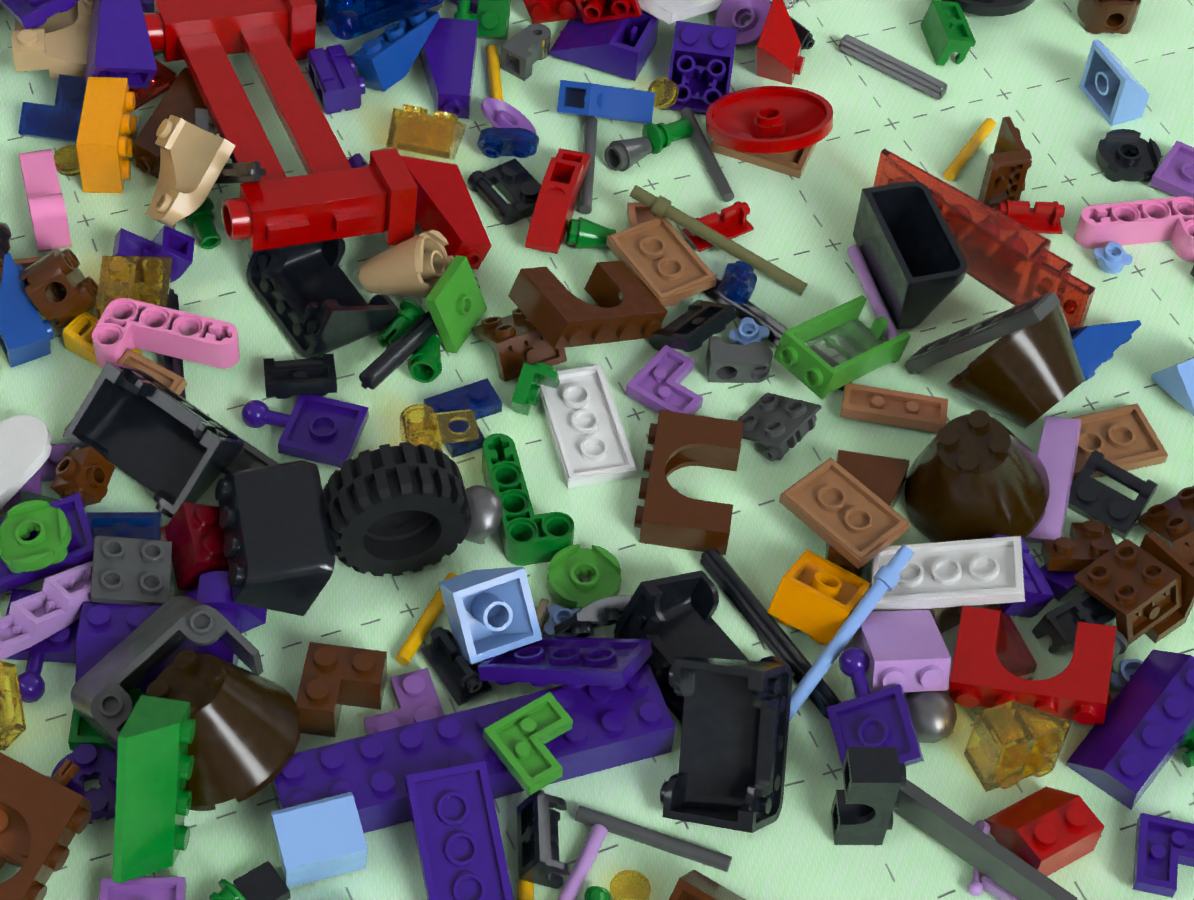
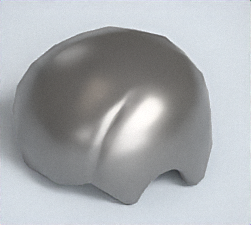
(485, 513)
(932, 715)

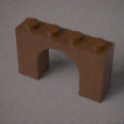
(566, 321)
(669, 516)
(53, 820)

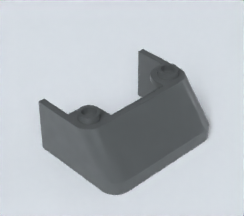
(103, 691)

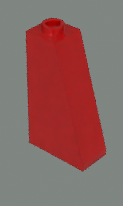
(448, 208)

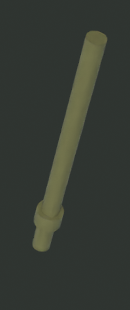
(662, 208)

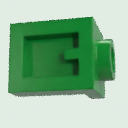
(527, 388)

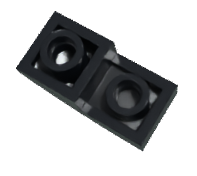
(597, 614)

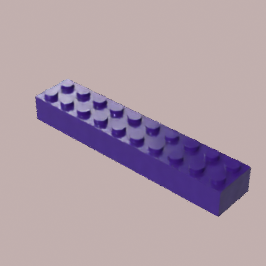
(605, 733)

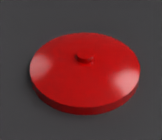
(769, 119)

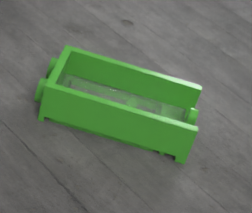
(837, 348)

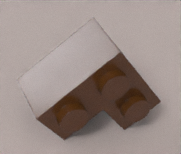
(337, 678)

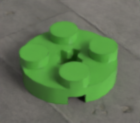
(46, 548)
(573, 560)

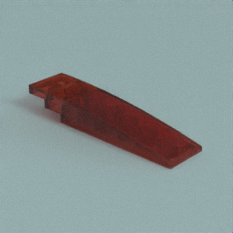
(997, 248)

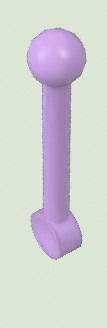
(975, 887)

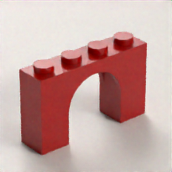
(1074, 694)

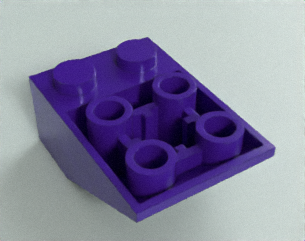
(609, 46)
(701, 64)

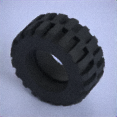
(396, 509)

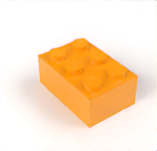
(106, 135)

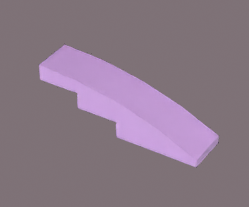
(1058, 454)
(46, 611)

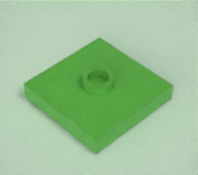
(456, 304)

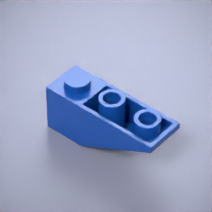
(392, 53)
(605, 102)
(21, 328)
(1098, 342)

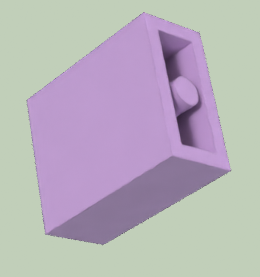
(904, 650)

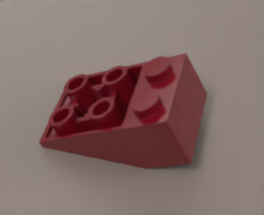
(195, 543)

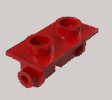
(1040, 219)
(730, 223)

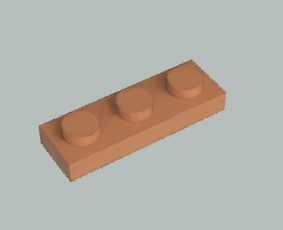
(894, 407)

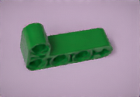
(523, 536)

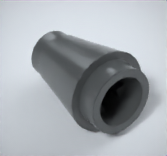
(627, 152)

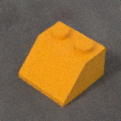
(817, 597)

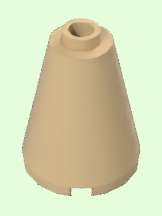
(408, 267)

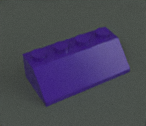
(107, 625)
(1140, 728)

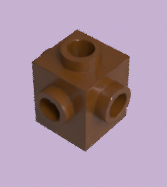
(84, 473)

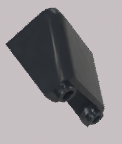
(314, 297)
(153, 436)
(678, 621)
(730, 742)

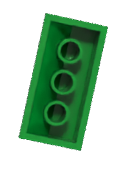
(152, 787)

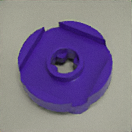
(96, 764)

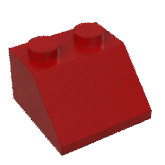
(1047, 829)

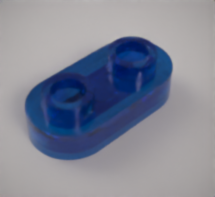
(507, 142)
(738, 282)

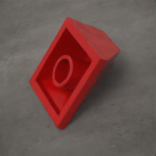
(779, 47)

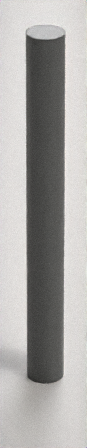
(589, 147)
(708, 157)
(654, 838)

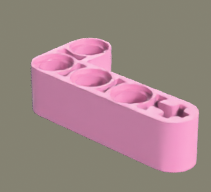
(45, 200)
(1140, 223)
(163, 331)

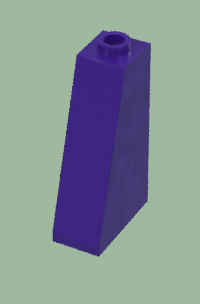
(120, 43)
(450, 64)

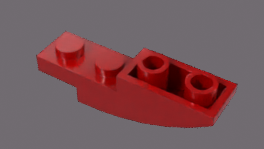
(589, 10)
(557, 200)

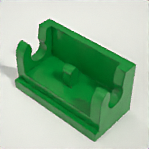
(947, 31)

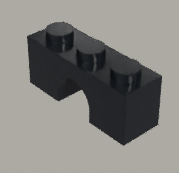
(869, 795)

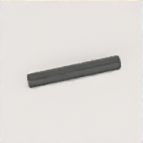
(892, 66)

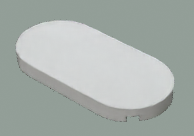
(22, 452)

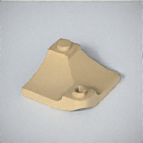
(55, 45)
(188, 169)

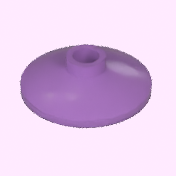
(735, 14)
(504, 115)

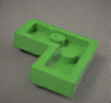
(521, 741)

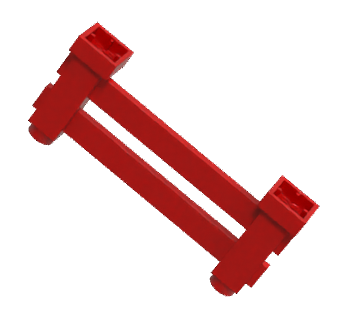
(280, 209)

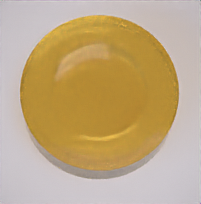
(665, 92)
(67, 160)
(630, 886)

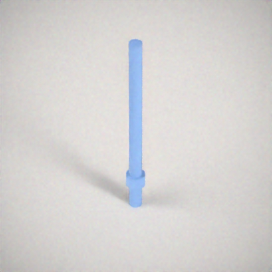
(884, 580)

